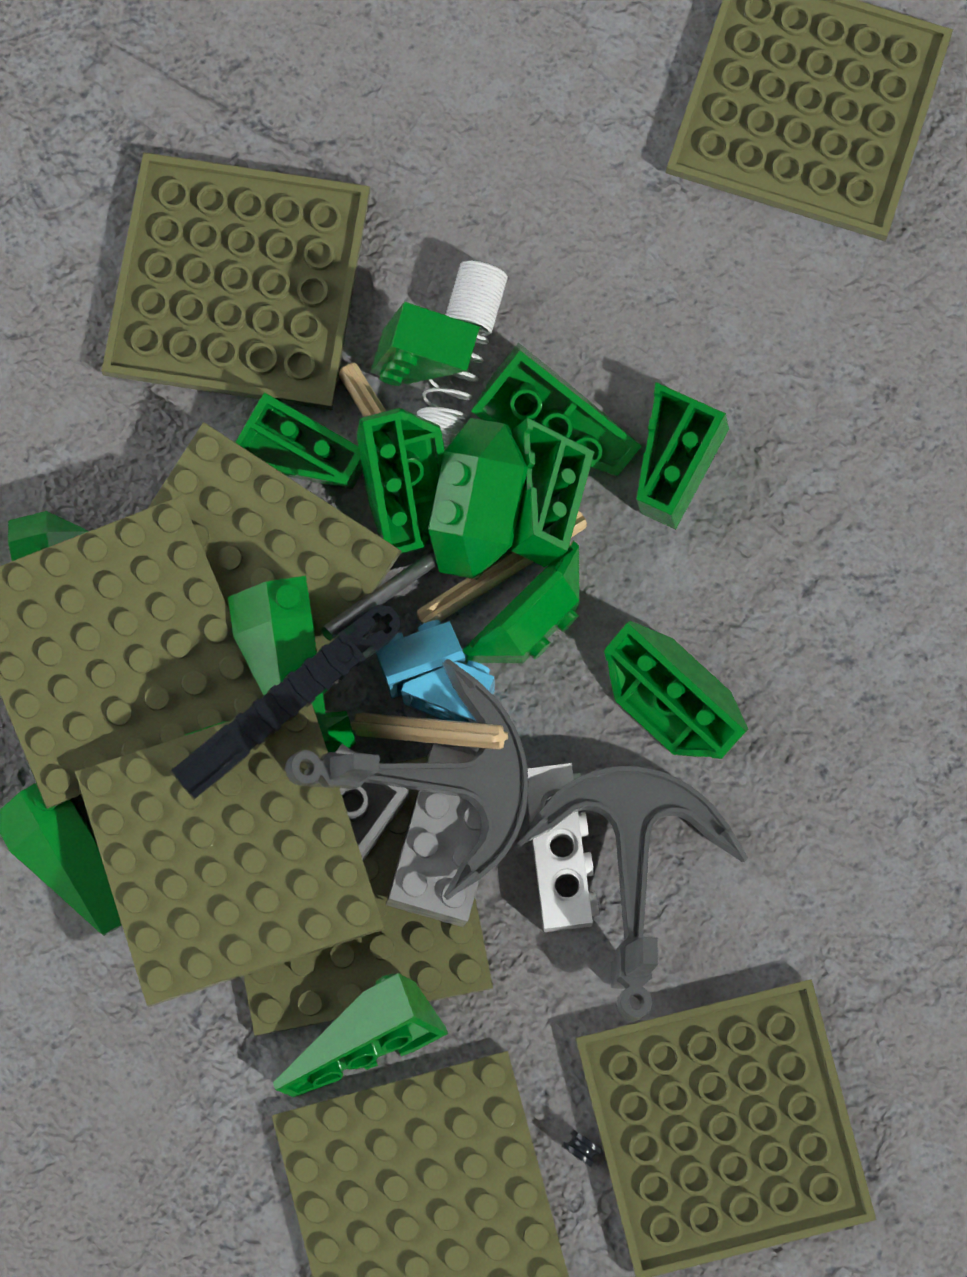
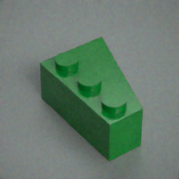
(423, 346)
(300, 445)
(677, 453)
(550, 491)

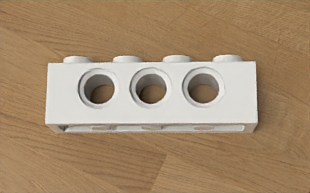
(559, 911)

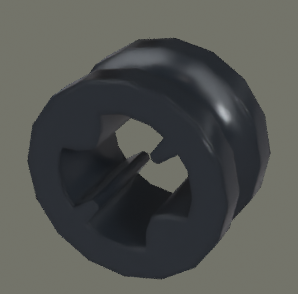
(582, 1148)

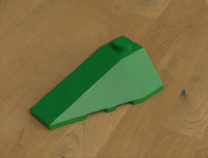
(532, 390)

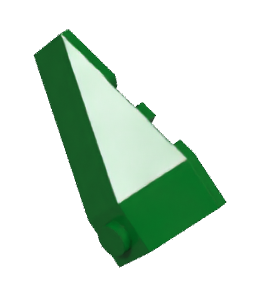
(276, 633)
(61, 853)
(378, 1022)

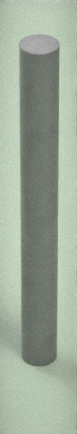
(380, 595)

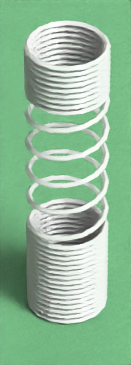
(474, 301)

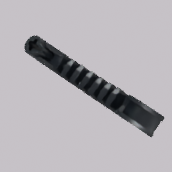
(284, 701)

